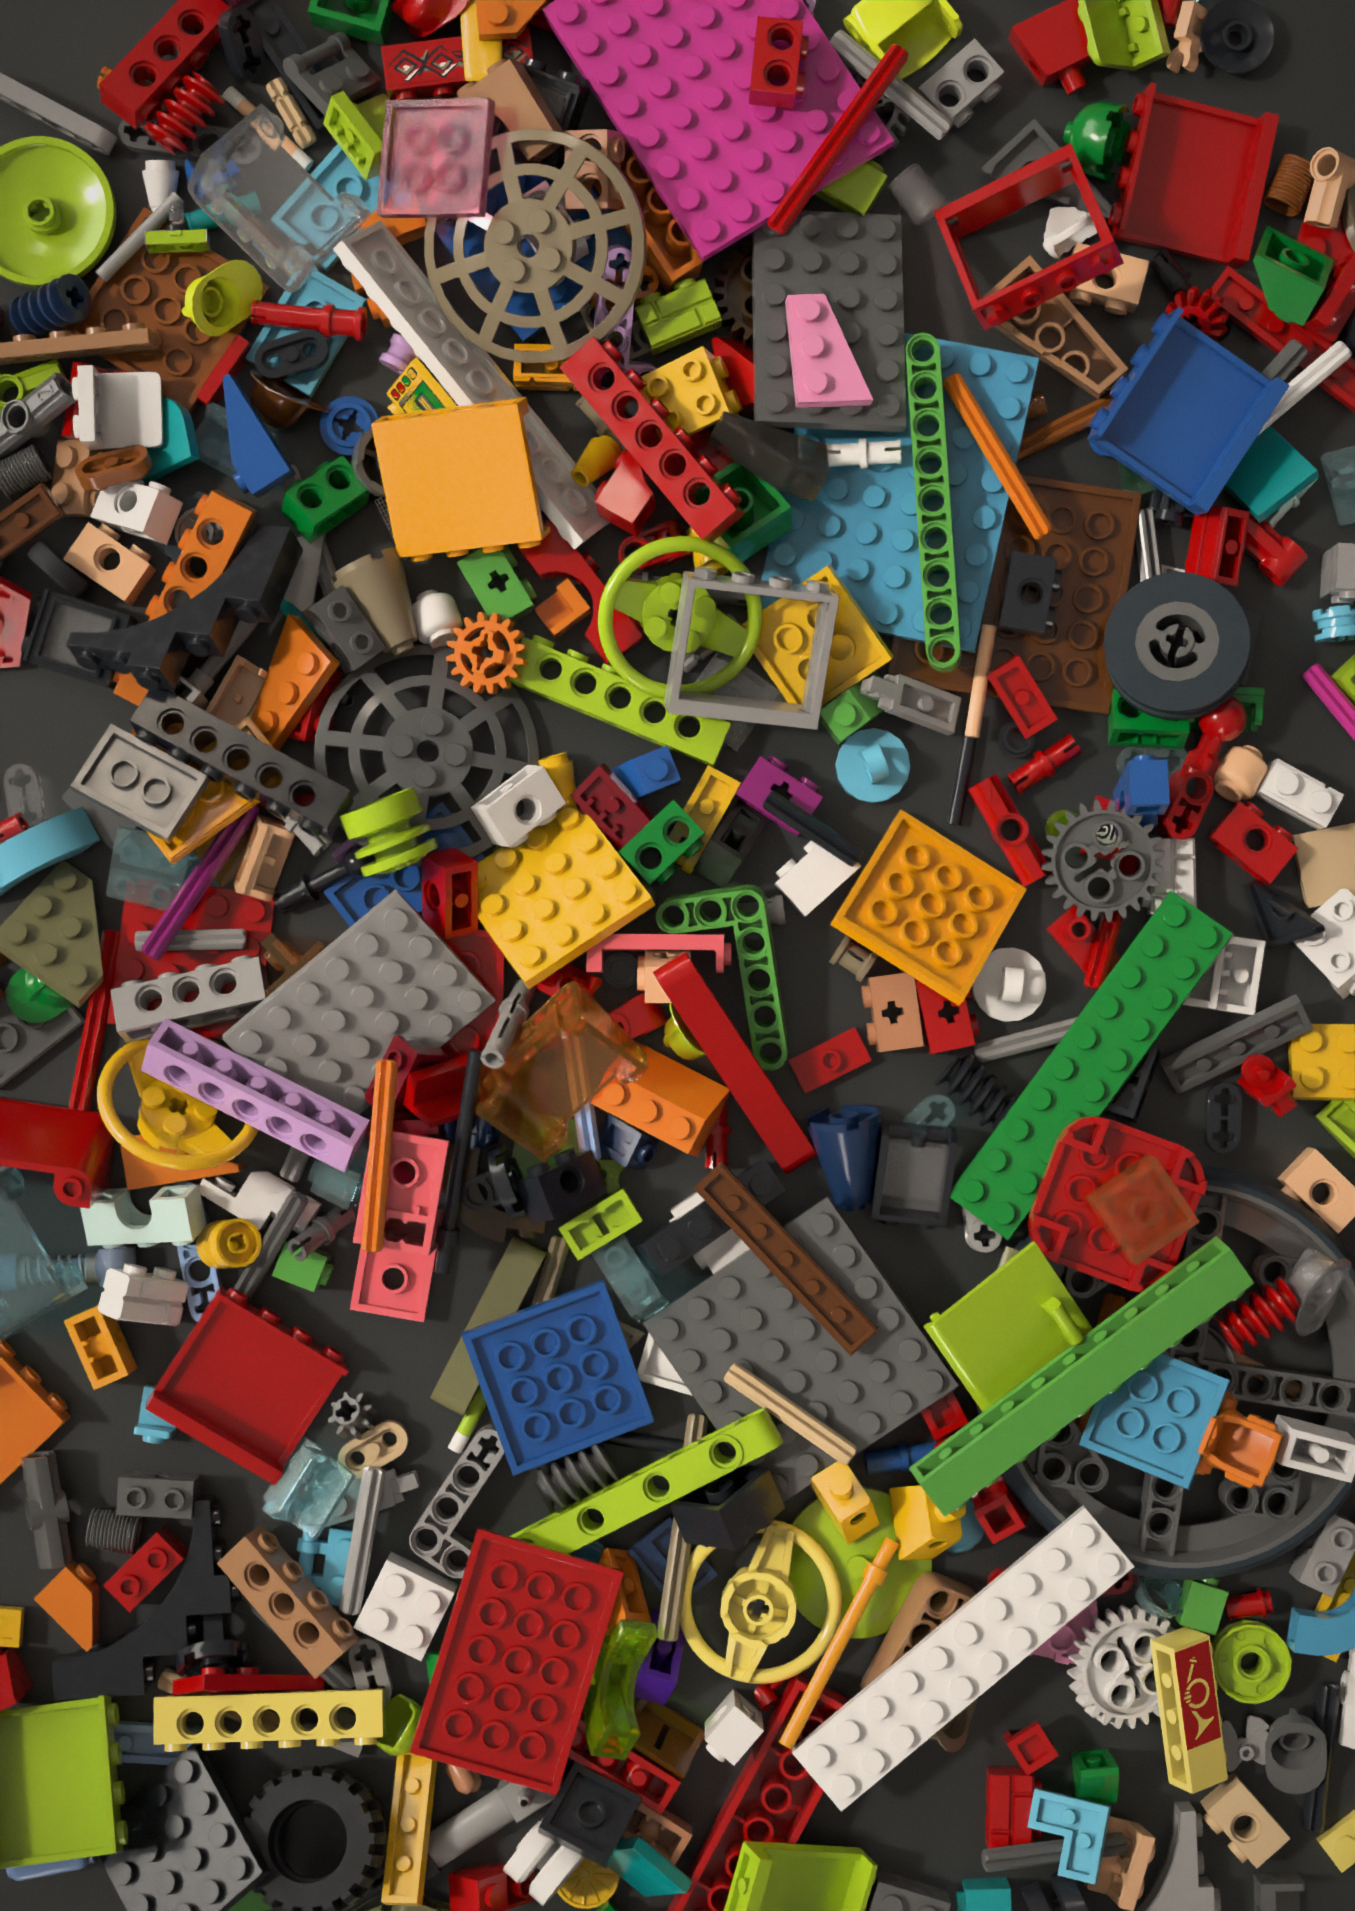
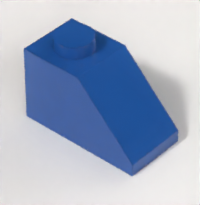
(649, 773)

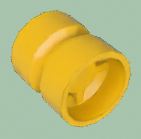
(229, 1243)

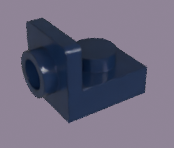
(627, 1143)

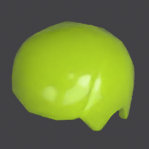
(401, 1723)

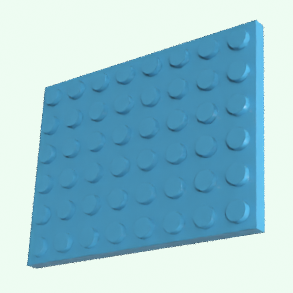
(868, 516)

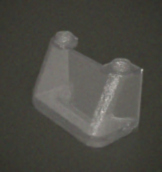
(272, 201)

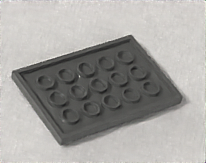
(861, 273)

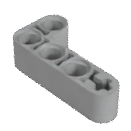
(463, 1494)

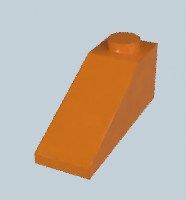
(145, 1174)

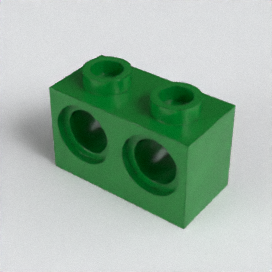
(330, 504)
(1144, 729)
(656, 836)

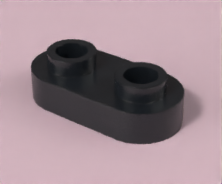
(291, 351)

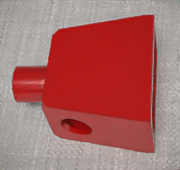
(1054, 46)

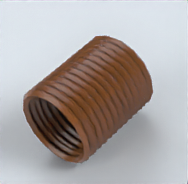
(1289, 185)

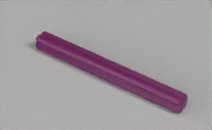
(196, 885)

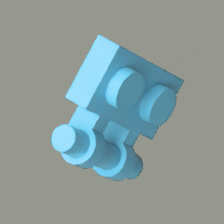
(335, 1564)

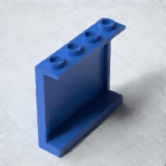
(1185, 413)

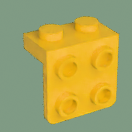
(693, 390)

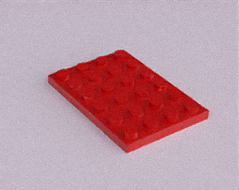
(516, 1661)

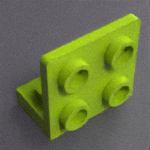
(358, 130)

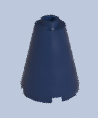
(848, 1151)

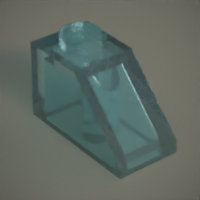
(336, 1186)

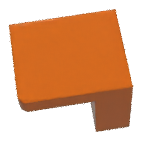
(563, 609)

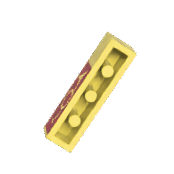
(1189, 1709)

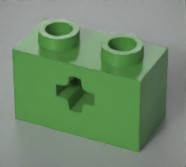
(479, 571)

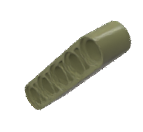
(500, 1299)

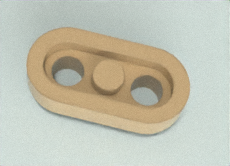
(374, 1447)

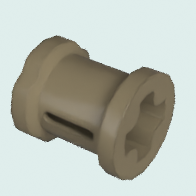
(853, 958)

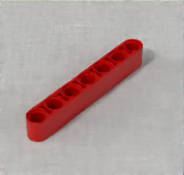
(735, 1063)

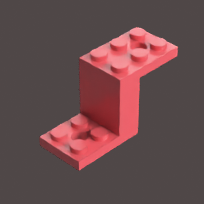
(408, 1232)

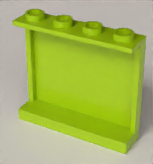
(60, 1783)
(800, 1878)

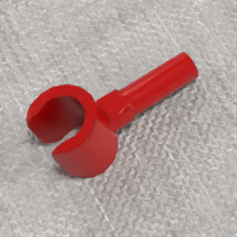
(765, 1695)

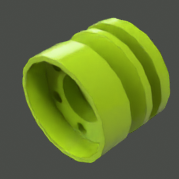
(389, 832)

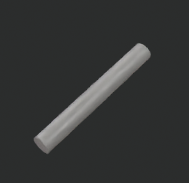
(136, 239)

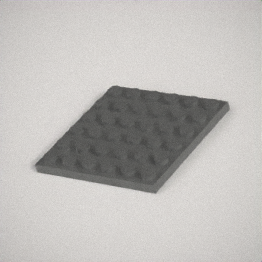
(755, 1321)

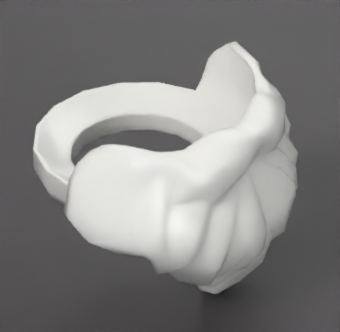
(1065, 229)

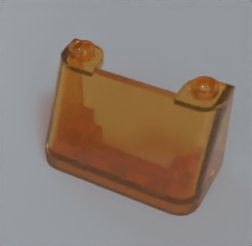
(556, 1069)

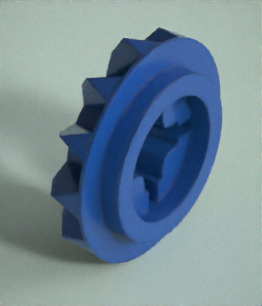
(342, 410)

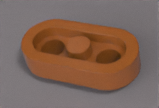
(114, 467)

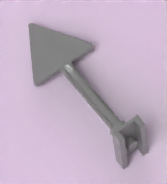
(300, 594)

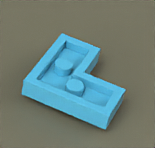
(1083, 1828)

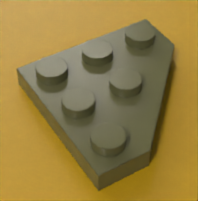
(57, 935)

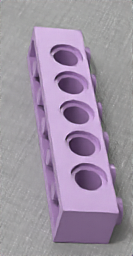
(254, 1095)

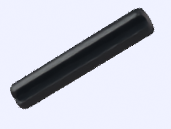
(812, 828)

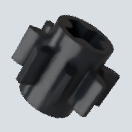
(1167, 510)

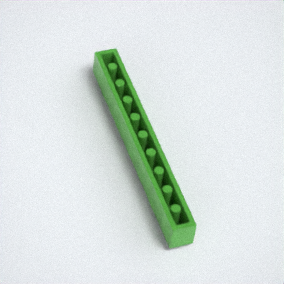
(1081, 1376)

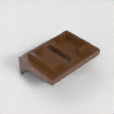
(679, 1742)

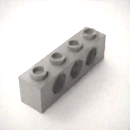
(210, 1006)

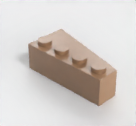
(1062, 338)

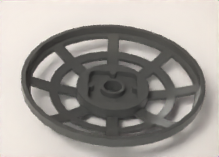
(423, 726)

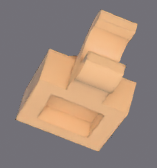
(1188, 35)

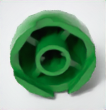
(1098, 137)

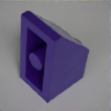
(660, 1667)

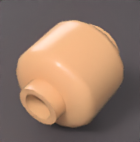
(1240, 773)

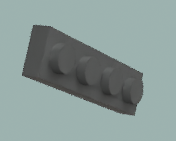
(1235, 1043)

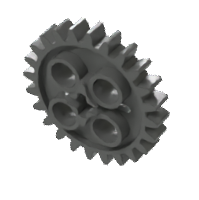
(1124, 887)

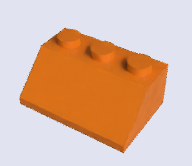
(667, 1102)

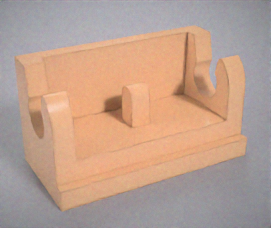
(238, 692)
(263, 858)

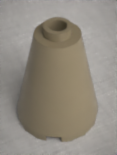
(383, 598)

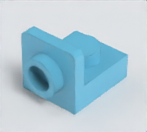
(151, 1426)

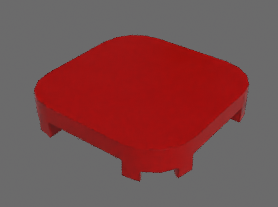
(1084, 1159)

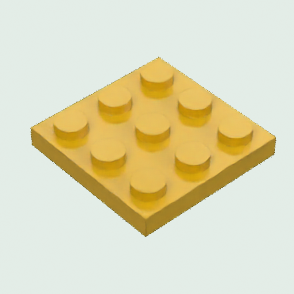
(788, 639)

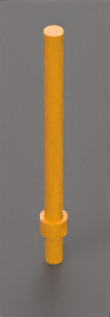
(874, 1575)

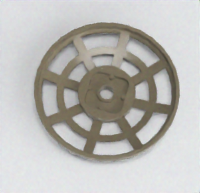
(555, 253)

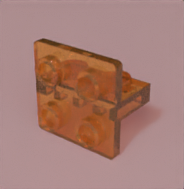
(285, 957)

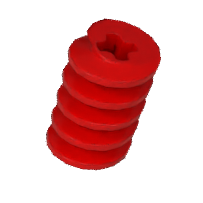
(184, 113)
(1258, 1316)

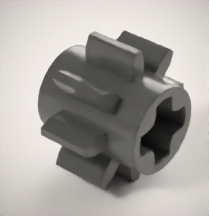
(354, 1410)

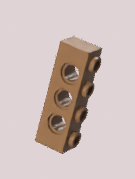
(270, 1598)

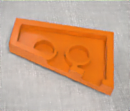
(293, 681)

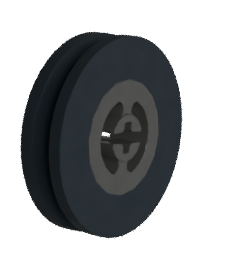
(1218, 661)

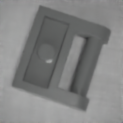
(347, 75)

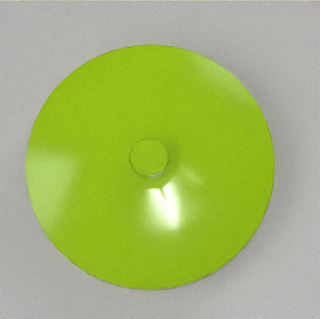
(52, 211)
(849, 1564)

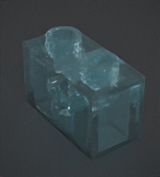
(630, 1278)

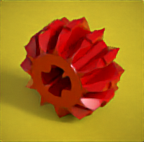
(1210, 317)

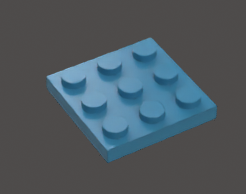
(1157, 1419)

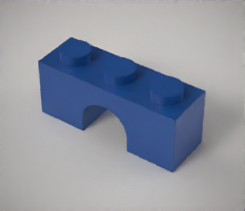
(1143, 789)

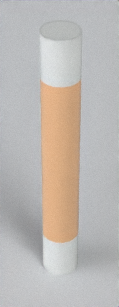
(244, 107)

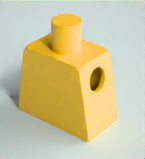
(843, 1500)
(921, 1526)

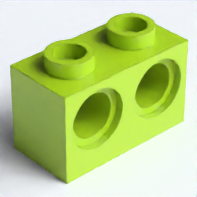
(601, 1224)

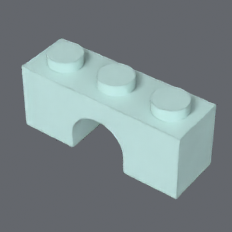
(174, 1218)

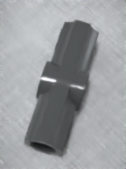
(34, 413)
(46, 1509)

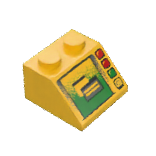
(417, 391)

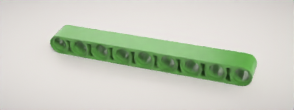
(928, 485)

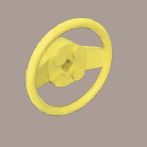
(764, 1580)

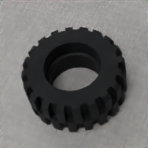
(364, 1831)

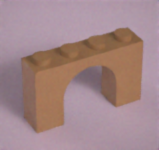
(517, 105)

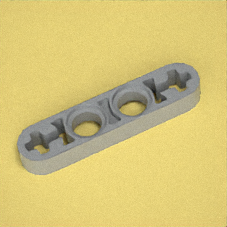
(56, 115)

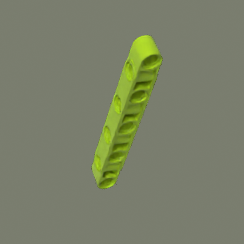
(637, 1495)

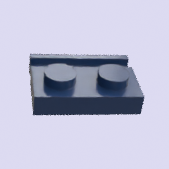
(652, 1556)

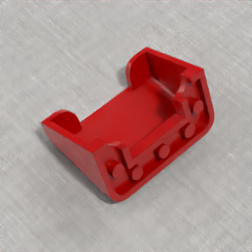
(58, 1142)

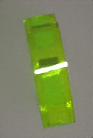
(610, 1698)

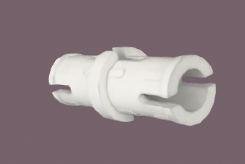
(864, 453)

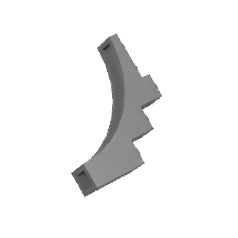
(1178, 1880)

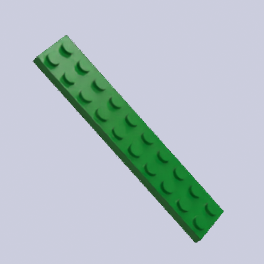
(1092, 1060)

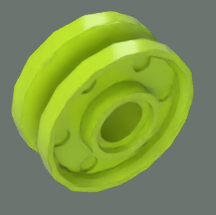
(1268, 1674)

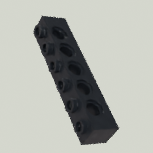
(163, 708)

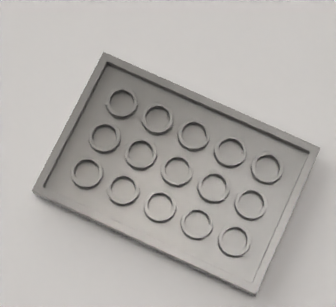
(352, 999)

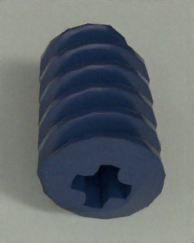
(51, 306)

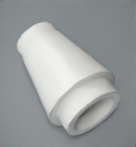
(160, 181)

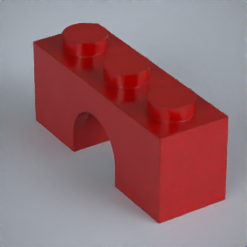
(996, 1506)

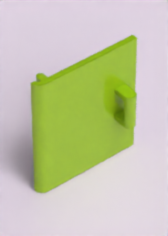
(1008, 1326)

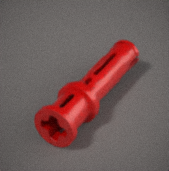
(327, 319)

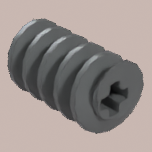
(574, 1476)

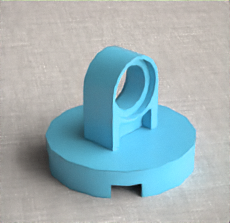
(872, 765)

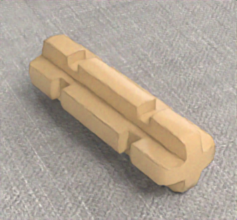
(291, 113)

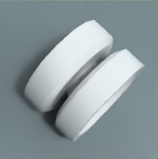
(551, 1858)

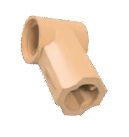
(1333, 176)

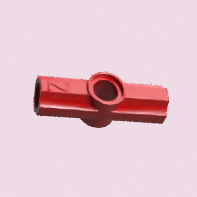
(997, 807)

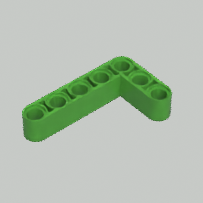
(749, 958)

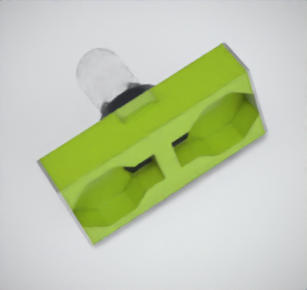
(177, 236)

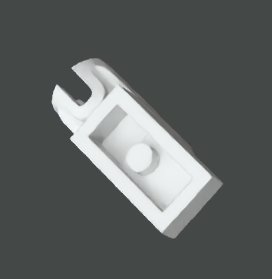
(257, 1199)

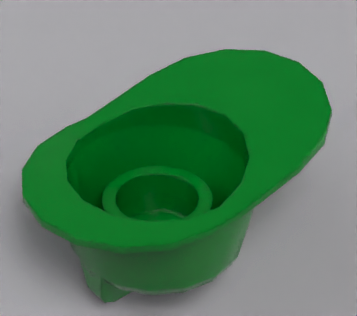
(33, 999)

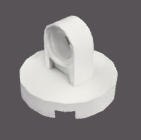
(1009, 985)

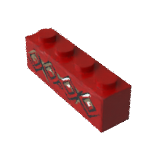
(437, 66)

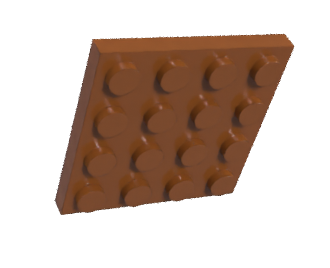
(153, 293)

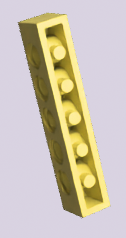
(172, 1712)

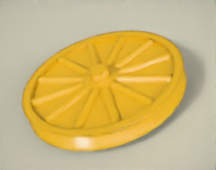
(589, 1885)

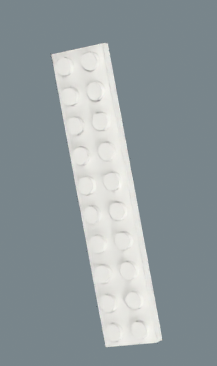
(465, 369)
(962, 1658)

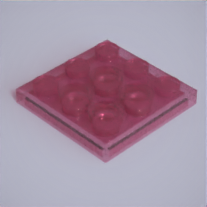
(435, 158)

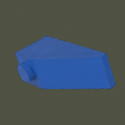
(252, 447)

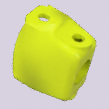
(915, 25)

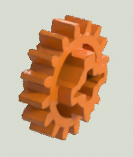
(491, 639)

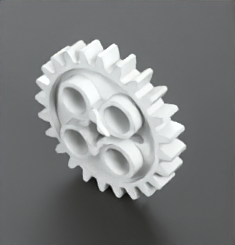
(1097, 1679)

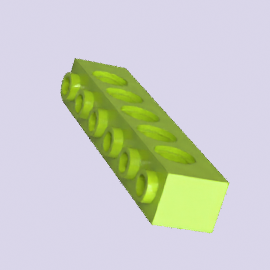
(703, 747)

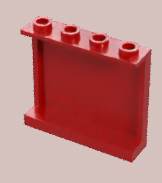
(1192, 178)
(246, 1384)

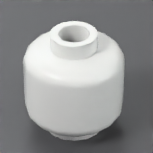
(436, 618)

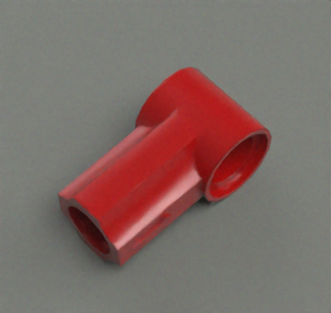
(1276, 555)

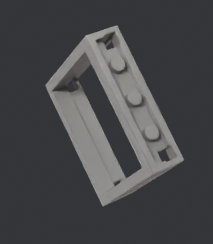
(745, 709)

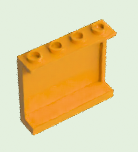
(459, 479)

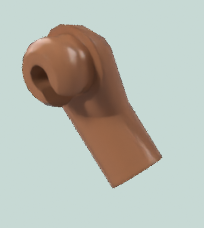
(463, 1780)

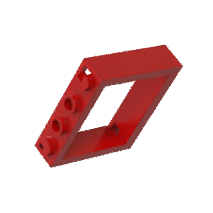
(1006, 197)

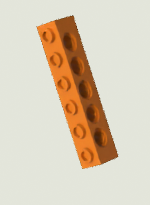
(235, 521)

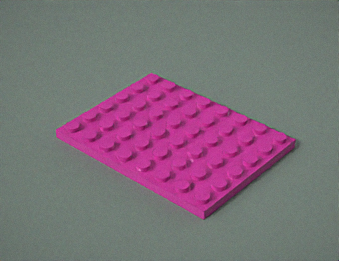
(680, 93)

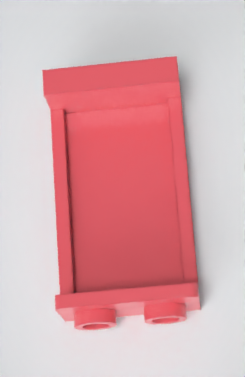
(644, 942)

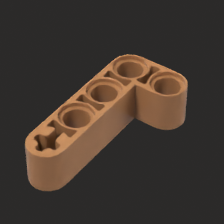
(918, 1610)

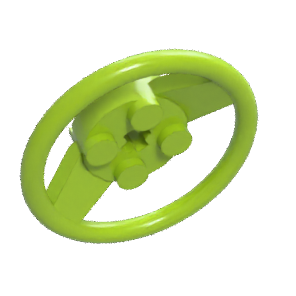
(650, 605)

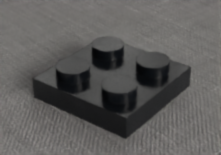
(590, 1814)

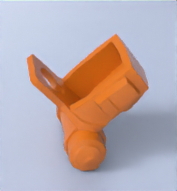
(1239, 1445)

